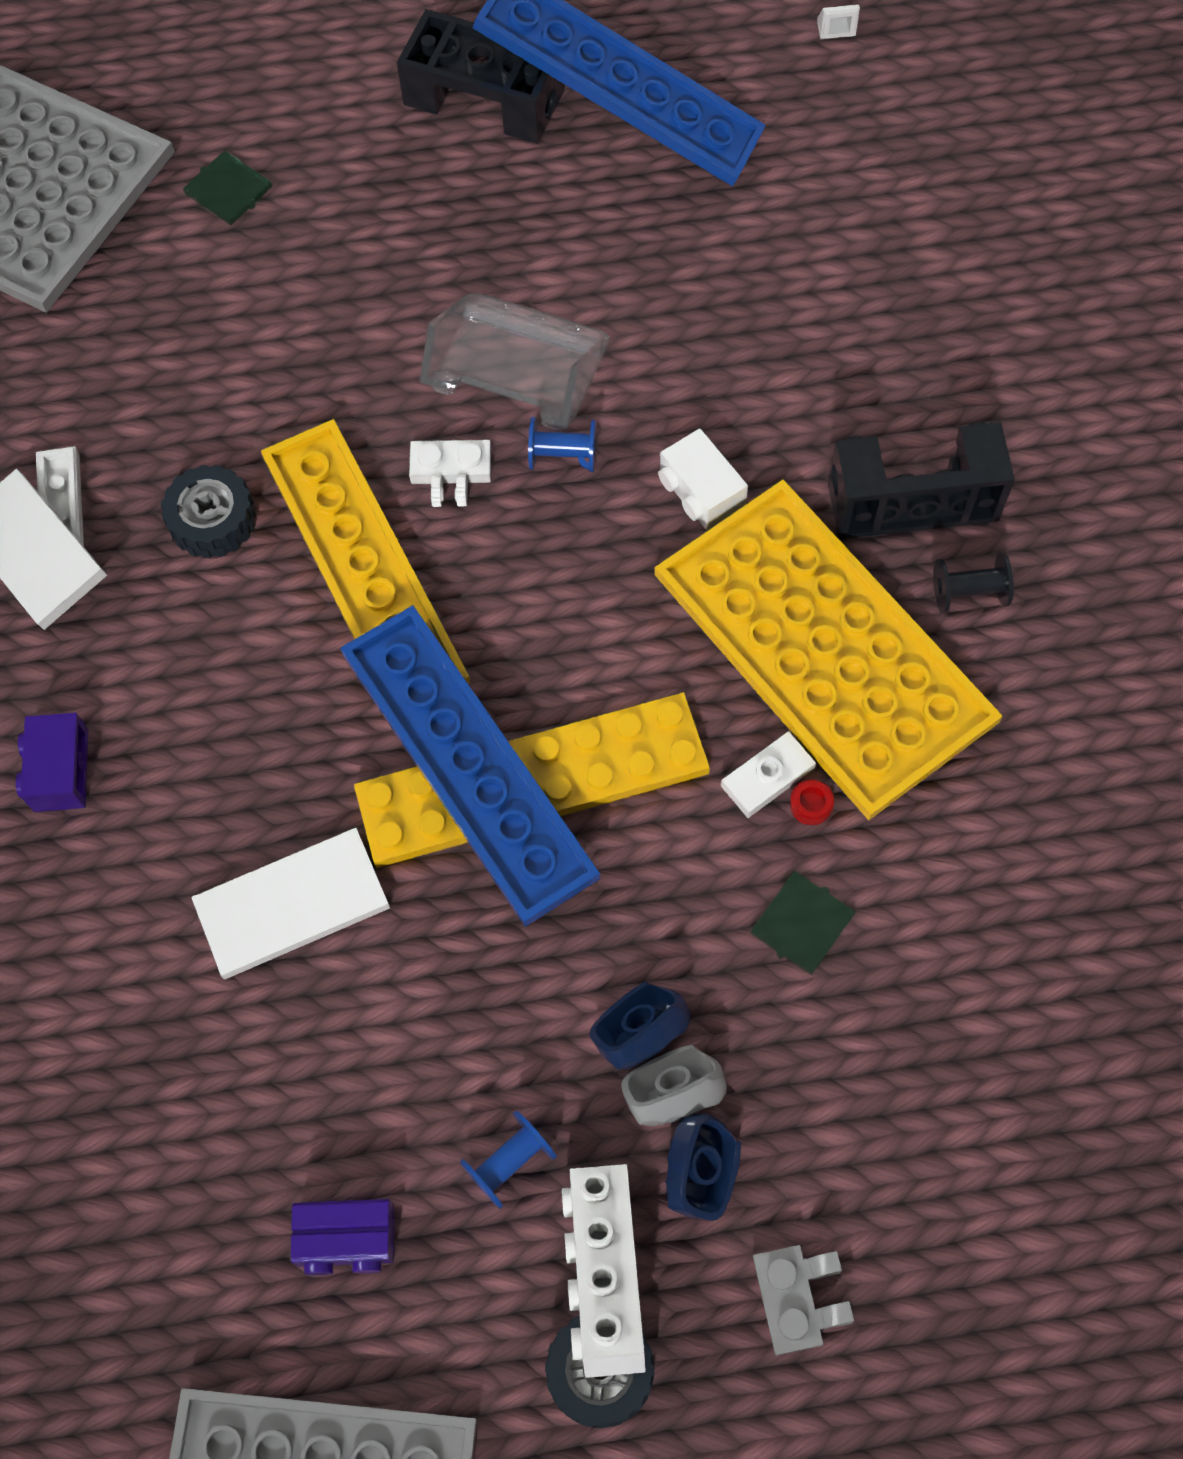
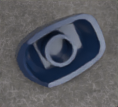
(640, 1025)
(701, 1167)

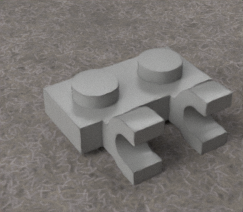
(789, 1301)

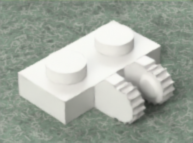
(450, 463)

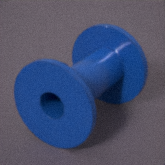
(562, 445)
(508, 1158)

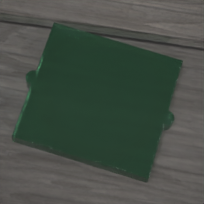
(227, 187)
(802, 922)

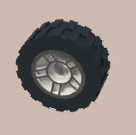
(592, 1400)

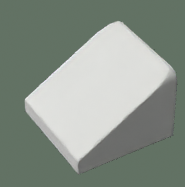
(838, 21)

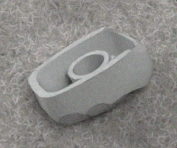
(674, 1086)

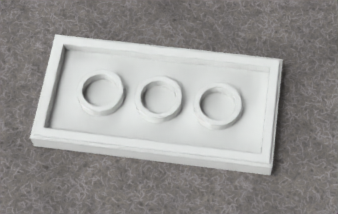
(40, 554)
(290, 903)

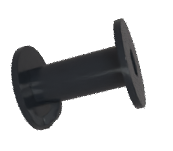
(973, 582)

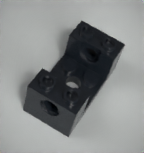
(442, 57)
(963, 494)

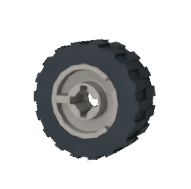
(216, 529)

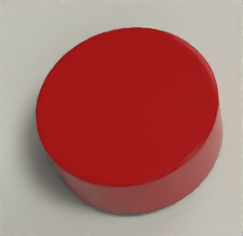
(811, 802)

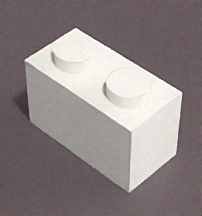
(702, 479)

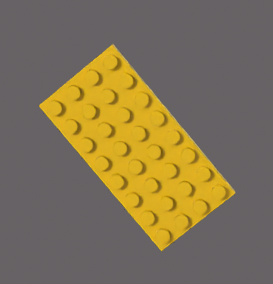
(827, 648)

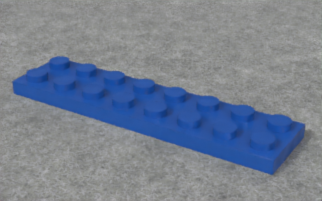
(625, 81)
(470, 766)

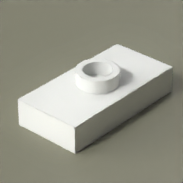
(768, 774)

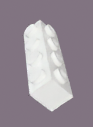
(606, 1272)

